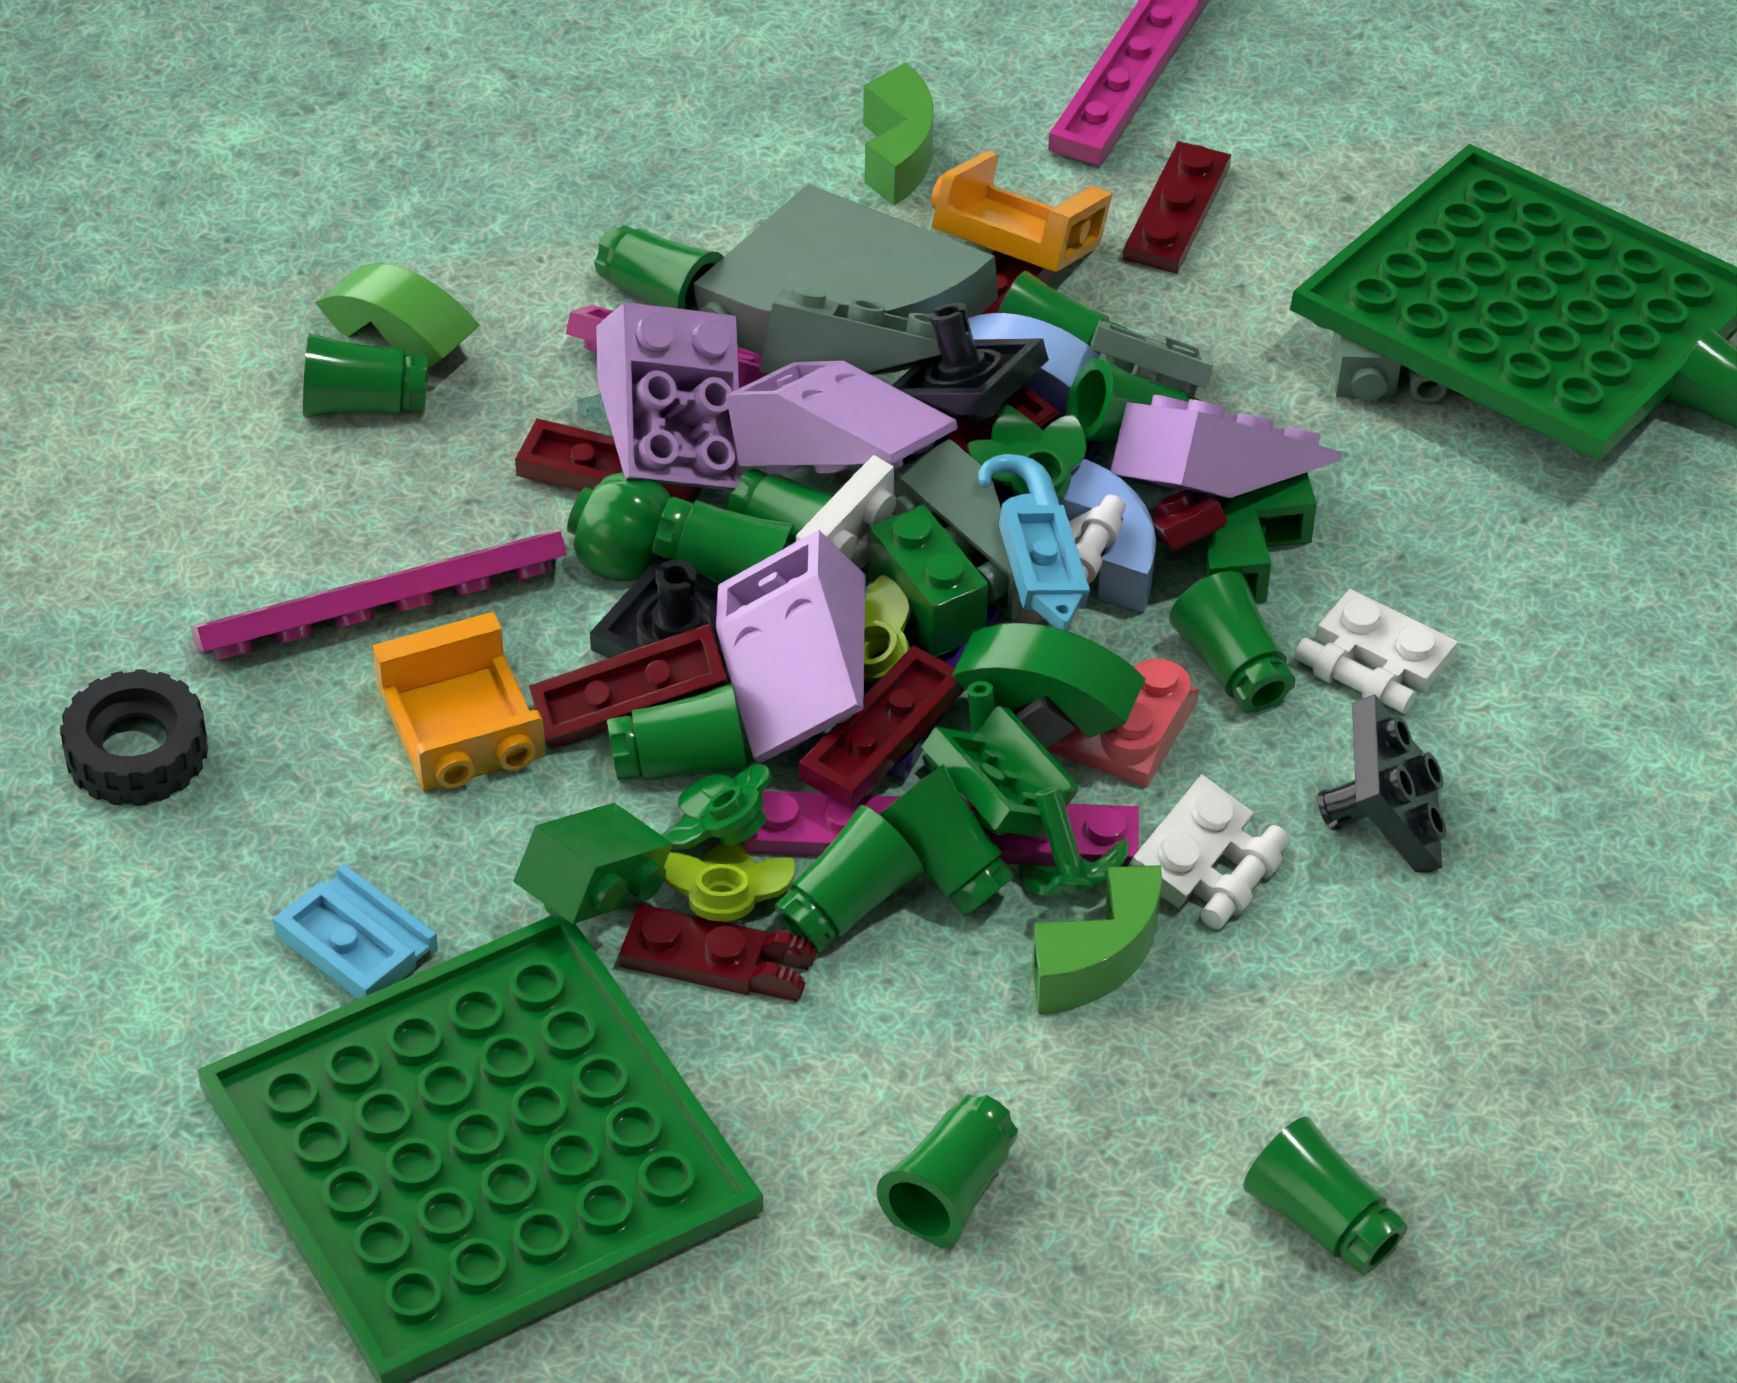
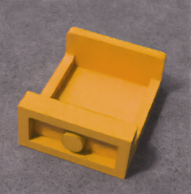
(1013, 224)
(457, 702)

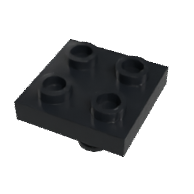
(970, 373)
(657, 606)
(1391, 786)

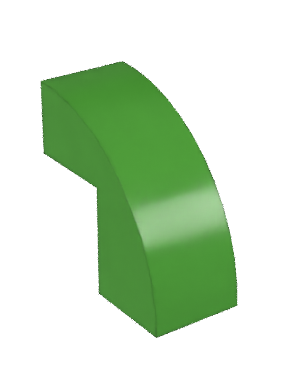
(902, 117)
(402, 307)
(1093, 957)

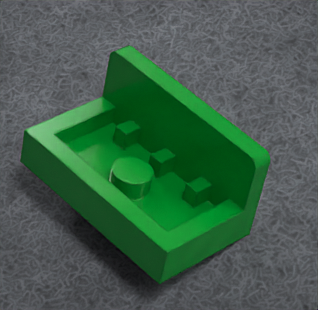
(1001, 772)

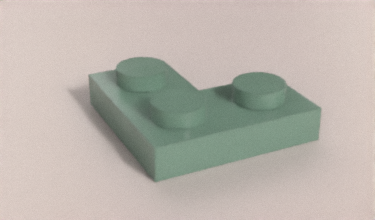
(1172, 360)

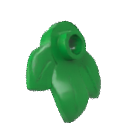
(1056, 448)
(721, 808)

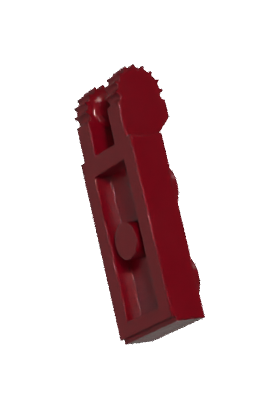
(716, 953)

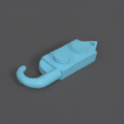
(1039, 542)

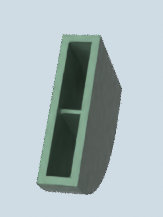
(848, 255)

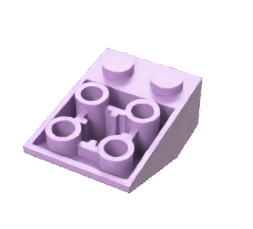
(667, 391)
(829, 419)
(1211, 450)
(794, 643)

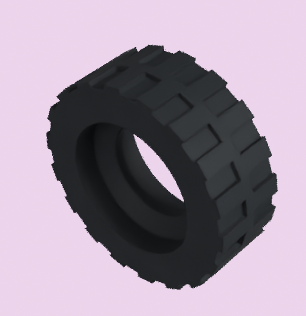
(141, 776)

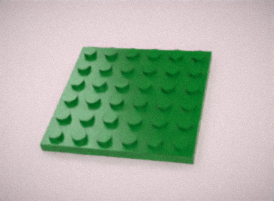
(1526, 299)
(477, 1146)

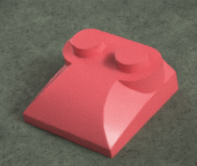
(1141, 744)

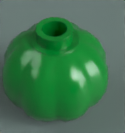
(617, 526)

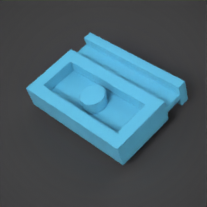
(355, 933)

